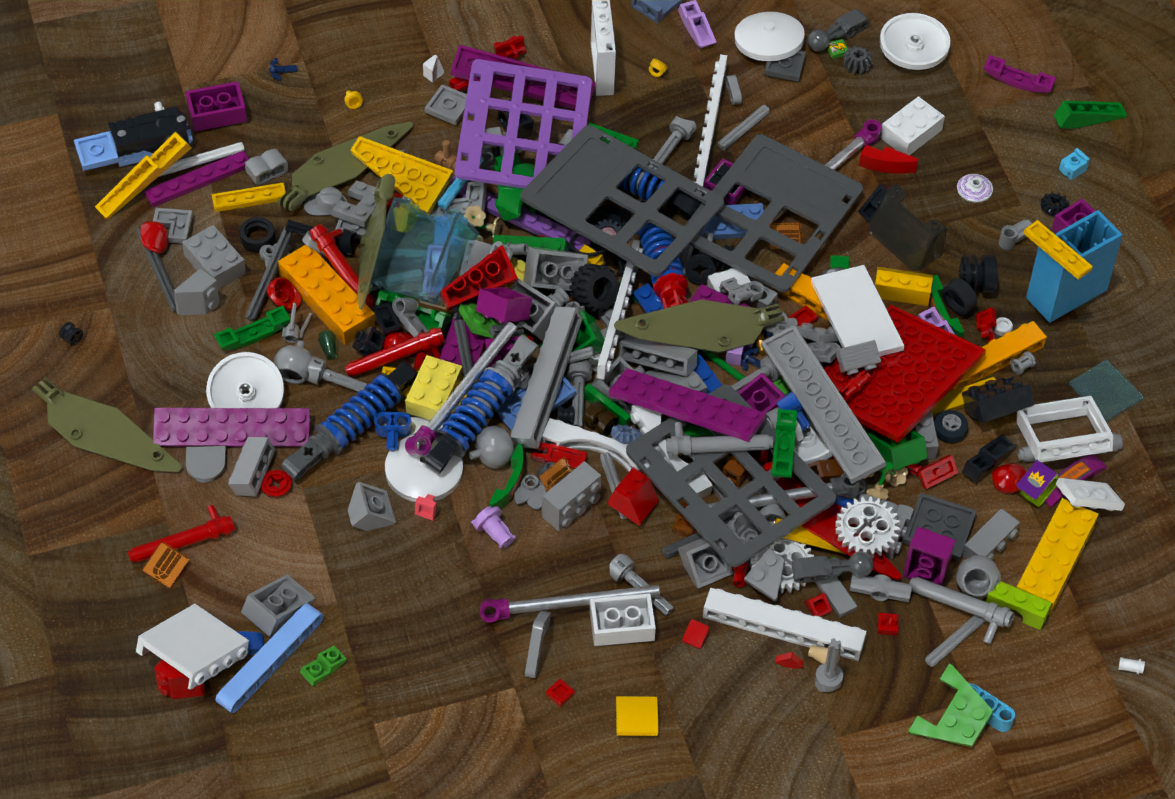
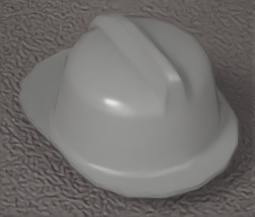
(323, 202)

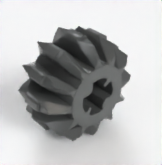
(857, 59)

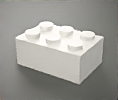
(912, 126)
(622, 619)

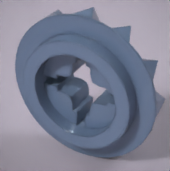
(625, 433)

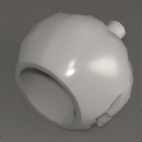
(295, 359)
(493, 447)
(977, 576)

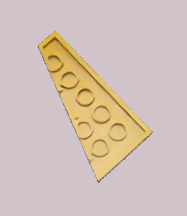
(414, 177)

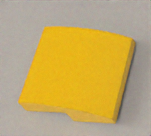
(636, 716)

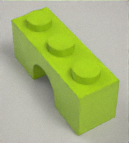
(1028, 605)

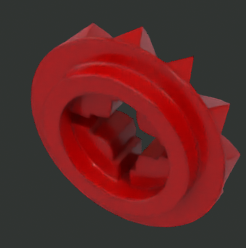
(279, 477)

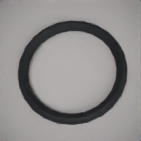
(576, 251)

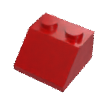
(634, 496)
(174, 683)

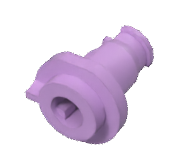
(490, 521)

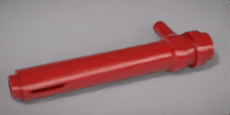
(326, 244)
(423, 341)
(211, 530)

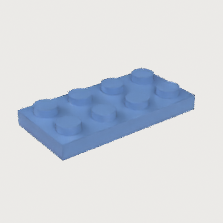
(723, 230)
(509, 409)

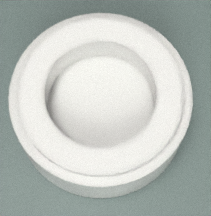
(1003, 326)

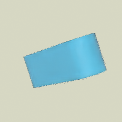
(1000, 710)

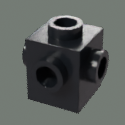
(368, 341)

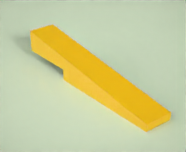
(143, 174)

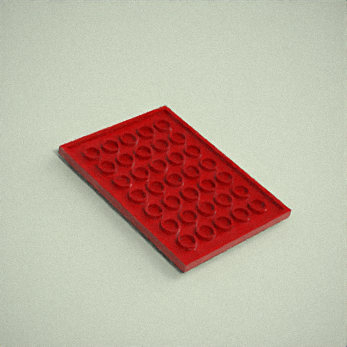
(910, 380)

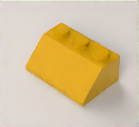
(903, 286)

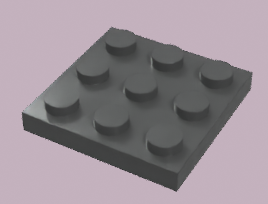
(942, 518)

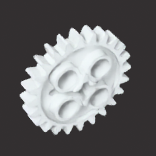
(856, 515)
(790, 551)

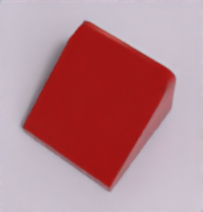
(818, 605)
(696, 634)

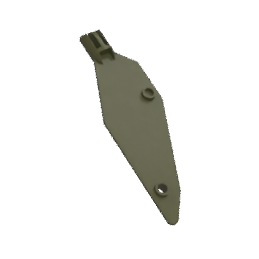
(335, 166)
(372, 238)
(702, 325)
(102, 430)

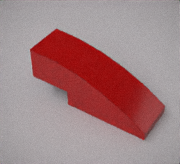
(887, 160)

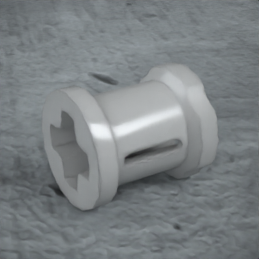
(1022, 363)

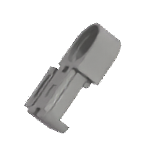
(742, 293)

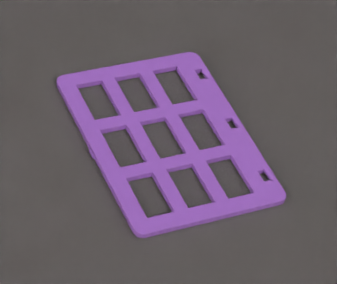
(477, 105)

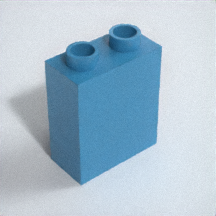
(1055, 289)

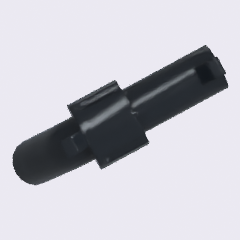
(620, 262)

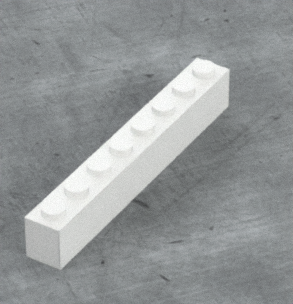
(782, 623)

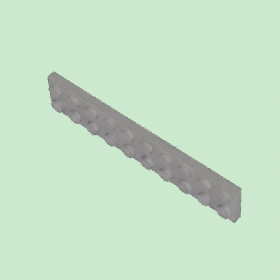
(823, 404)

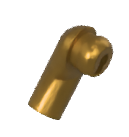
(760, 338)

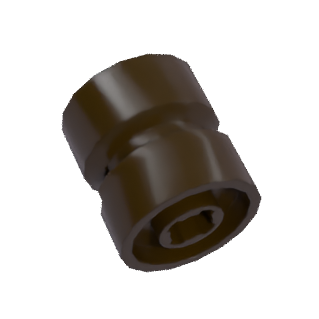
(600, 418)

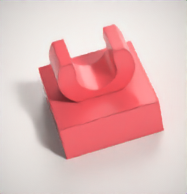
(426, 507)

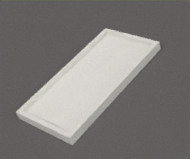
(856, 309)

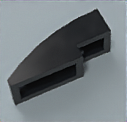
(988, 458)

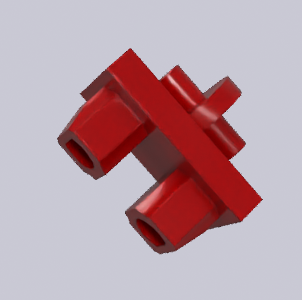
(511, 48)

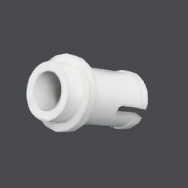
(1131, 665)

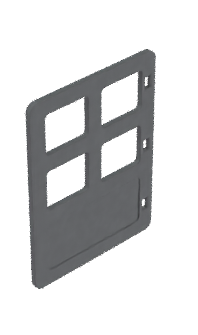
(590, 172)
(789, 183)

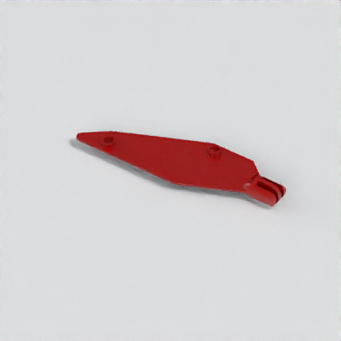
(824, 527)

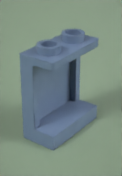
(655, 9)

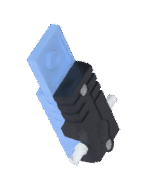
(133, 138)

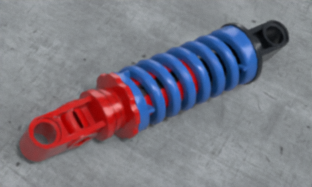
(672, 283)

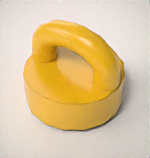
(655, 63)
(353, 99)

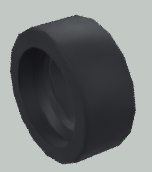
(253, 224)
(962, 304)

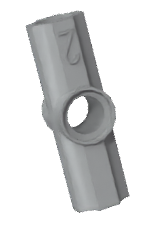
(881, 588)

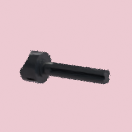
(342, 241)

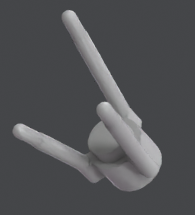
(292, 332)

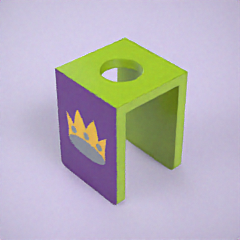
(1038, 483)

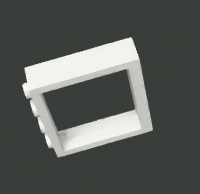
(601, 40)
(1068, 447)

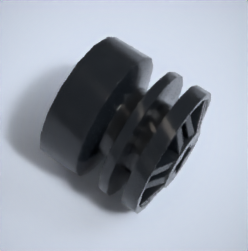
(982, 273)

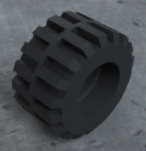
(583, 285)

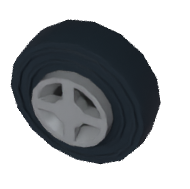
(949, 419)

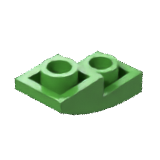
(323, 666)

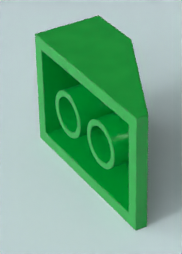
(588, 335)
(906, 452)

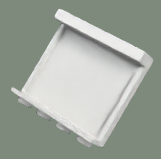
(194, 644)

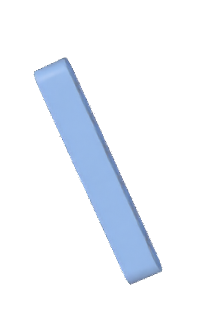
(269, 658)

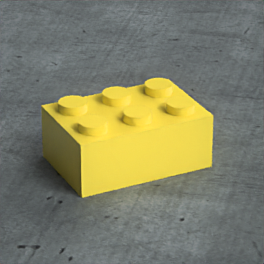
(432, 387)

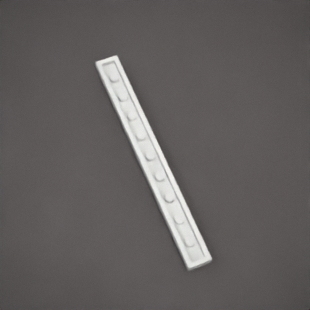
(710, 121)
(622, 302)

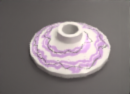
(974, 188)

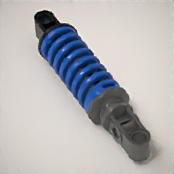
(350, 419)

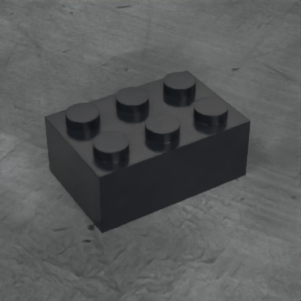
(997, 398)

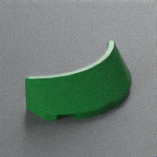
(509, 198)
(428, 317)

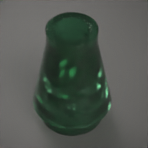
(327, 341)

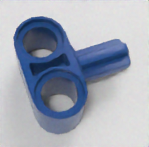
(791, 402)
(393, 429)

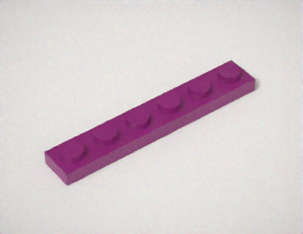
(196, 179)

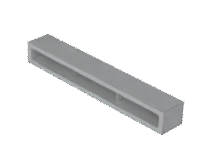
(546, 377)

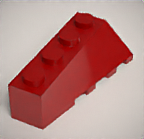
(491, 272)

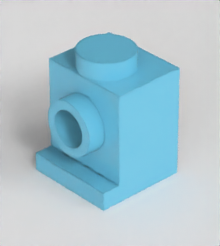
(1074, 164)

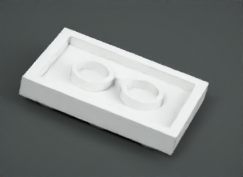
(1090, 494)

